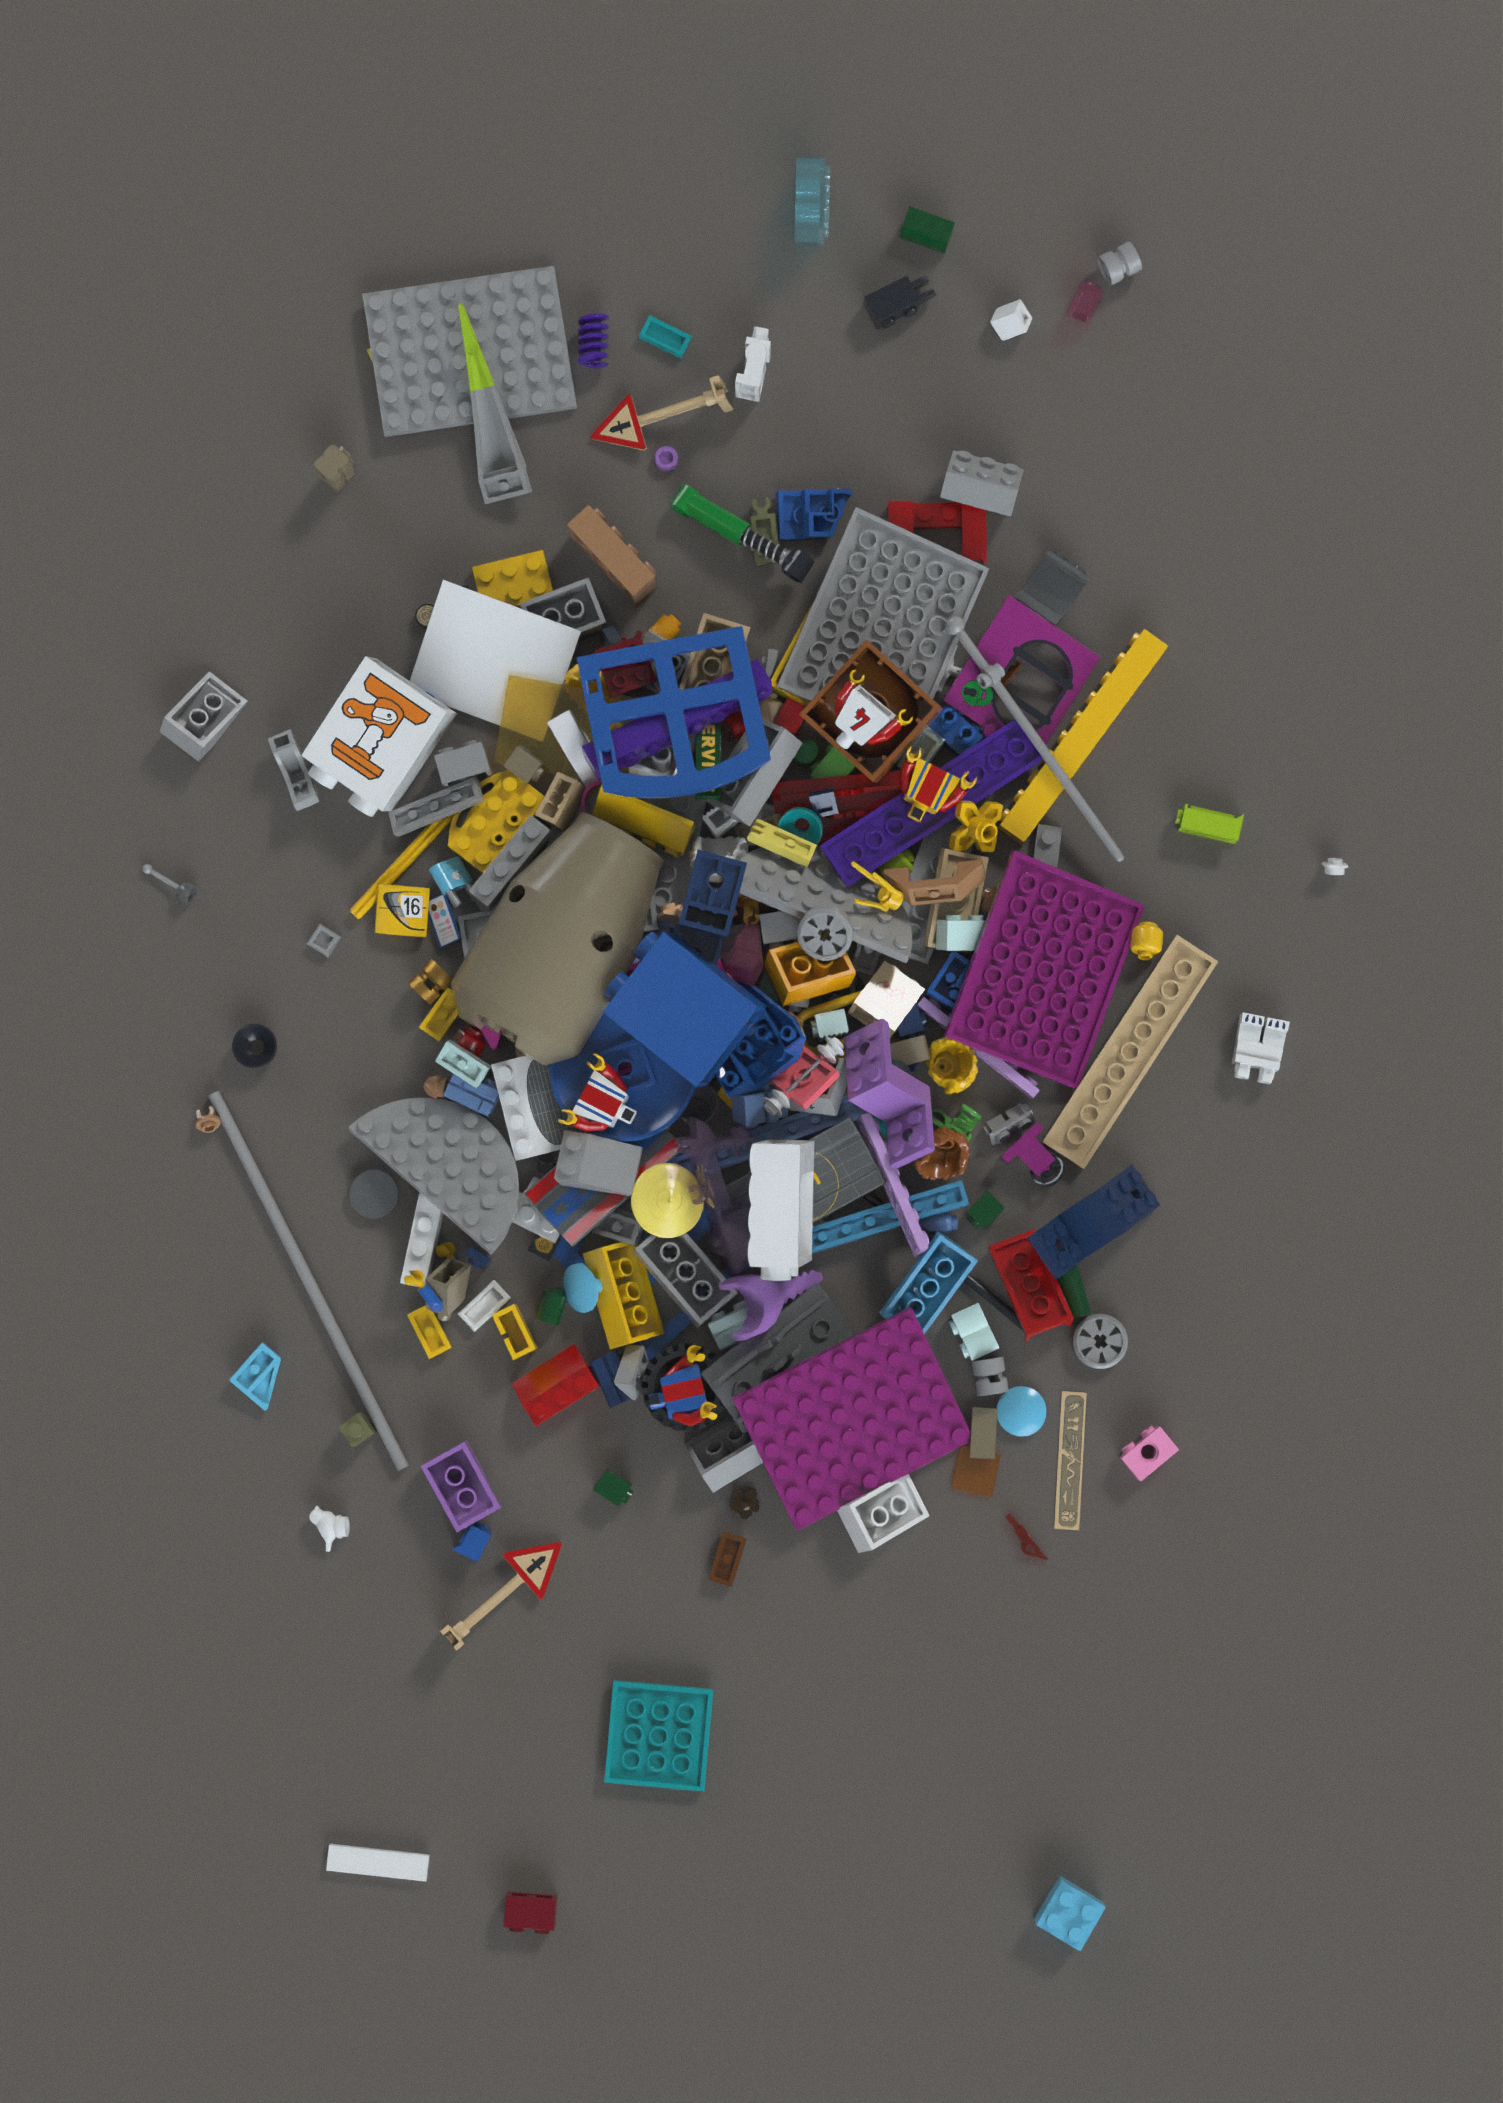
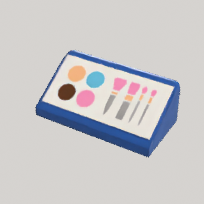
(443, 921)

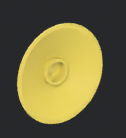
(663, 1200)

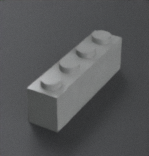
(510, 862)

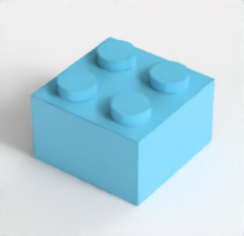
(1069, 1913)

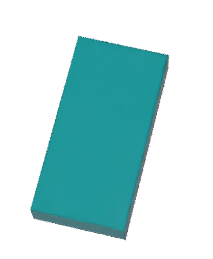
(665, 337)

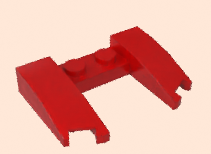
(945, 516)

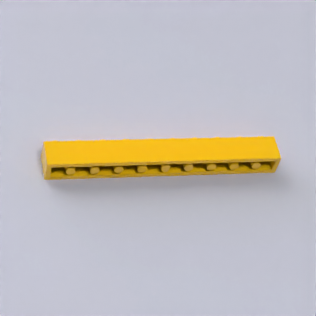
(1084, 735)

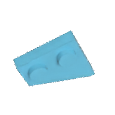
(258, 1375)

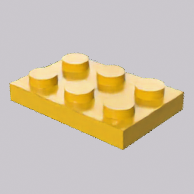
(514, 578)

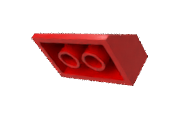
(555, 1385)

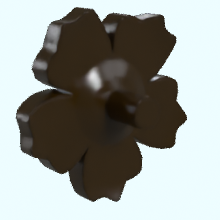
(745, 1503)

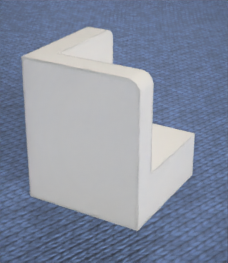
(1011, 320)

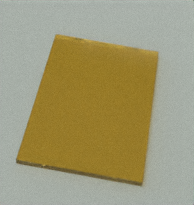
(525, 718)

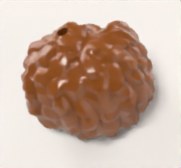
(949, 1156)

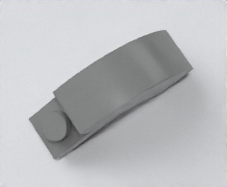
(294, 770)

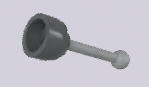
(185, 891)

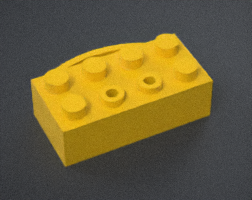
(495, 820)

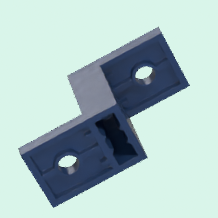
(706, 910)
(1094, 1221)

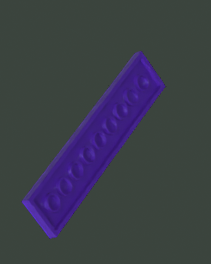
(889, 829)

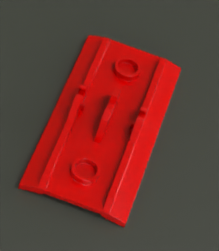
(854, 796)

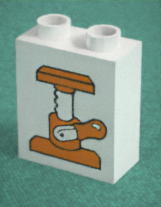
(377, 737)

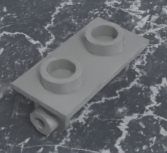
(1019, 1120)

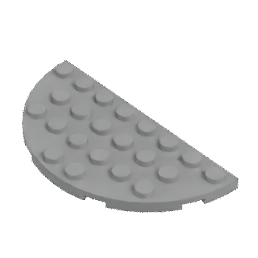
(800, 888)
(449, 1159)

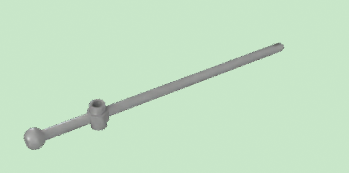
(991, 677)

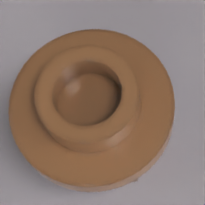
(209, 1122)

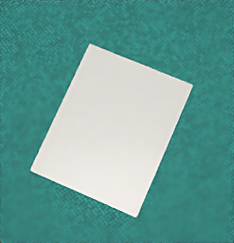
(482, 641)

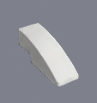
(571, 740)

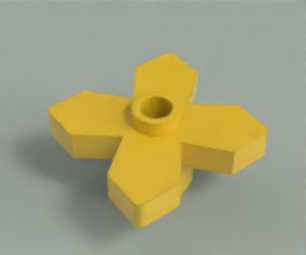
(977, 826)

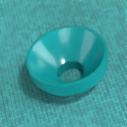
(812, 834)

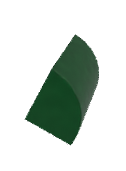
(927, 230)
(1074, 1292)

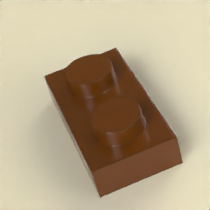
(727, 1558)

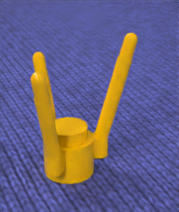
(888, 895)

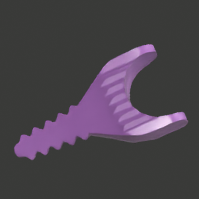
(766, 1299)

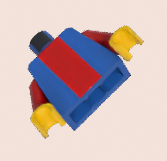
(684, 1391)

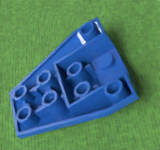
(765, 1051)

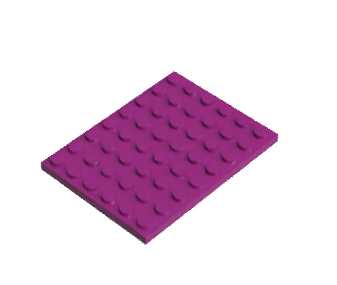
(1044, 970)
(852, 1418)

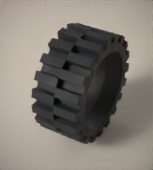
(659, 1366)

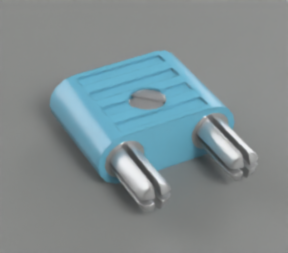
(452, 877)

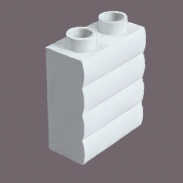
(781, 1207)

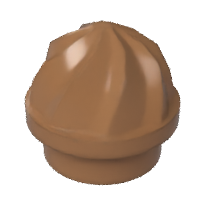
(435, 1086)

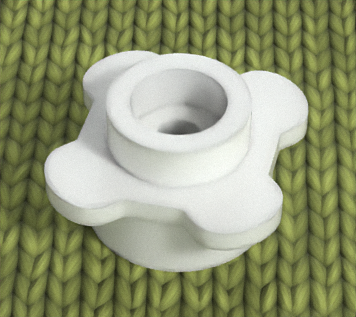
(1335, 866)

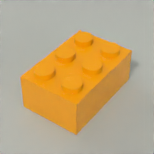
(802, 977)

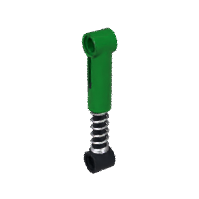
(693, 505)

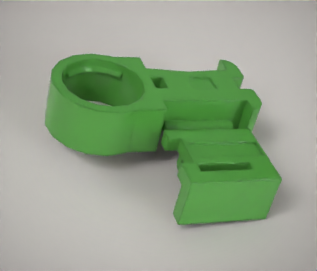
(961, 1124)

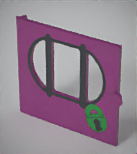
(1002, 642)

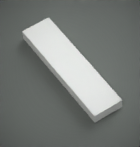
(377, 1862)

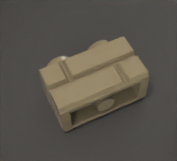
(335, 467)

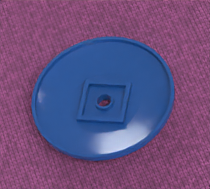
(652, 1086)

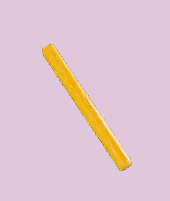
(400, 865)

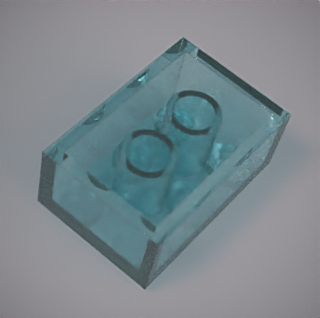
(812, 200)

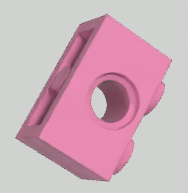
(1163, 1450)

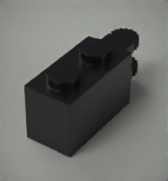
(896, 301)

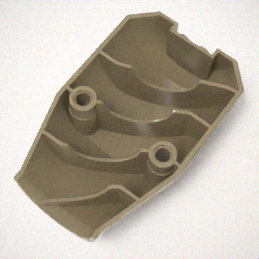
(541, 952)

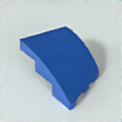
(809, 513)

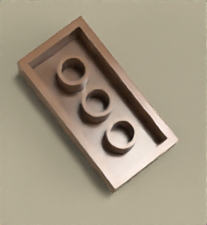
(612, 555)

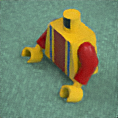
(929, 786)

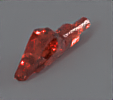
(1022, 1533)

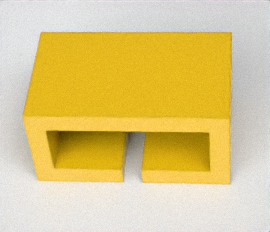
(512, 1322)

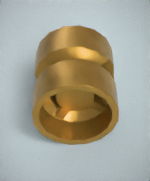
(436, 975)

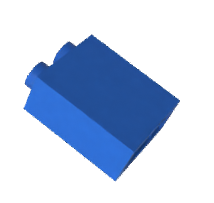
(682, 1007)

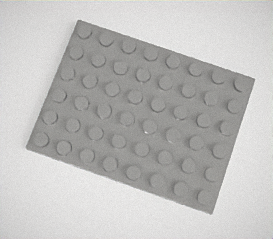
(423, 356)
(893, 594)

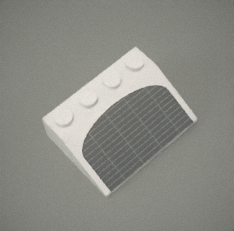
(530, 1107)

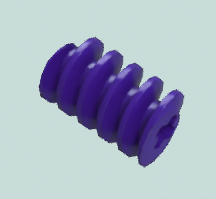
(591, 340)

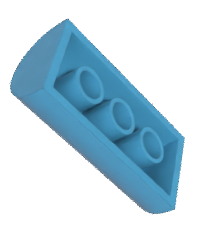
(931, 1281)

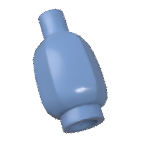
(940, 1223)

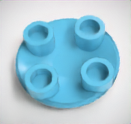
(581, 1287)
(1021, 1411)

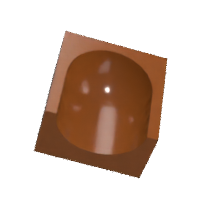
(890, 688)

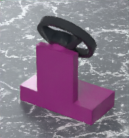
(1035, 1156)

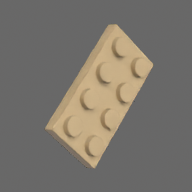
(968, 906)

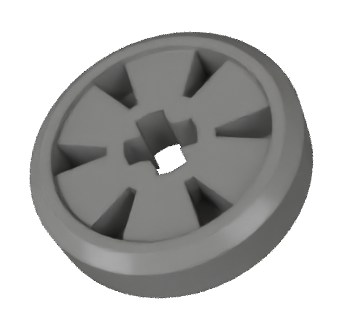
(810, 934)
(1115, 1340)

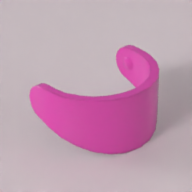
(588, 790)

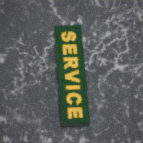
(708, 754)

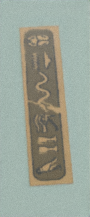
(1070, 1460)

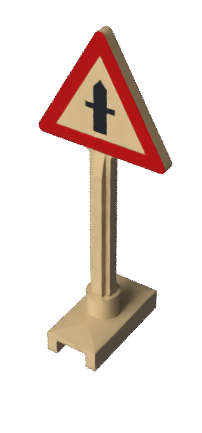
(624, 426)
(532, 1567)

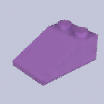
(461, 1485)

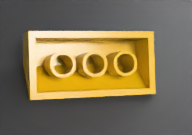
(646, 822)
(626, 1295)

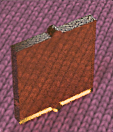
(975, 1474)

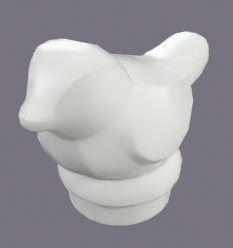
(330, 1525)

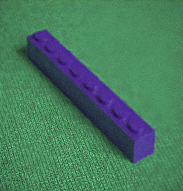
(651, 734)

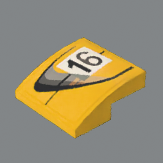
(402, 910)

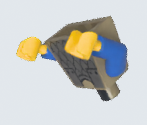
(444, 1286)

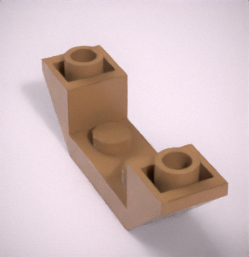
(969, 876)

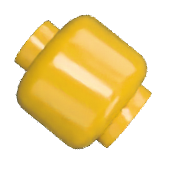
(1146, 940)

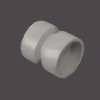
(1122, 262)
(985, 1368)

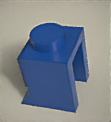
(474, 1541)

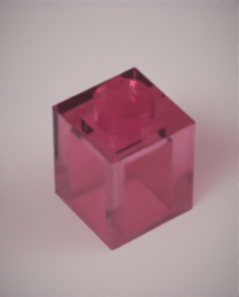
(1086, 302)

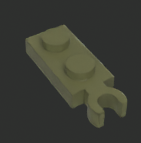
(765, 525)

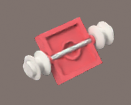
(805, 1078)

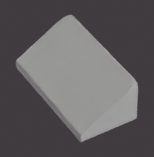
(631, 1370)

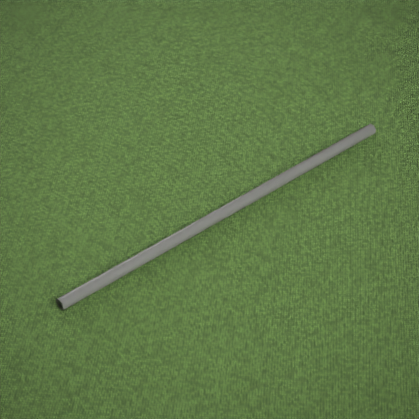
(308, 1281)

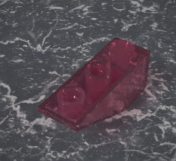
(745, 958)

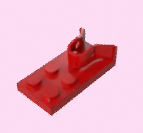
(1030, 1286)

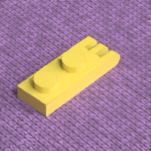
(781, 842)

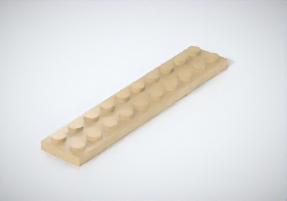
(1130, 1051)

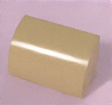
(561, 802)

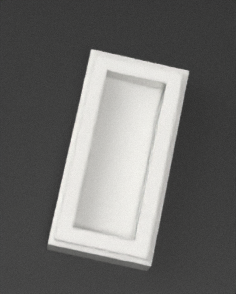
(484, 1305)

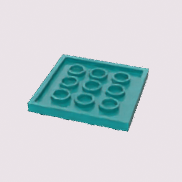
(658, 1735)

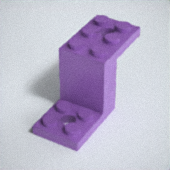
(889, 1093)

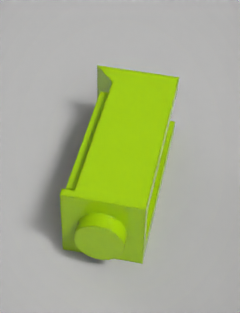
(1209, 823)

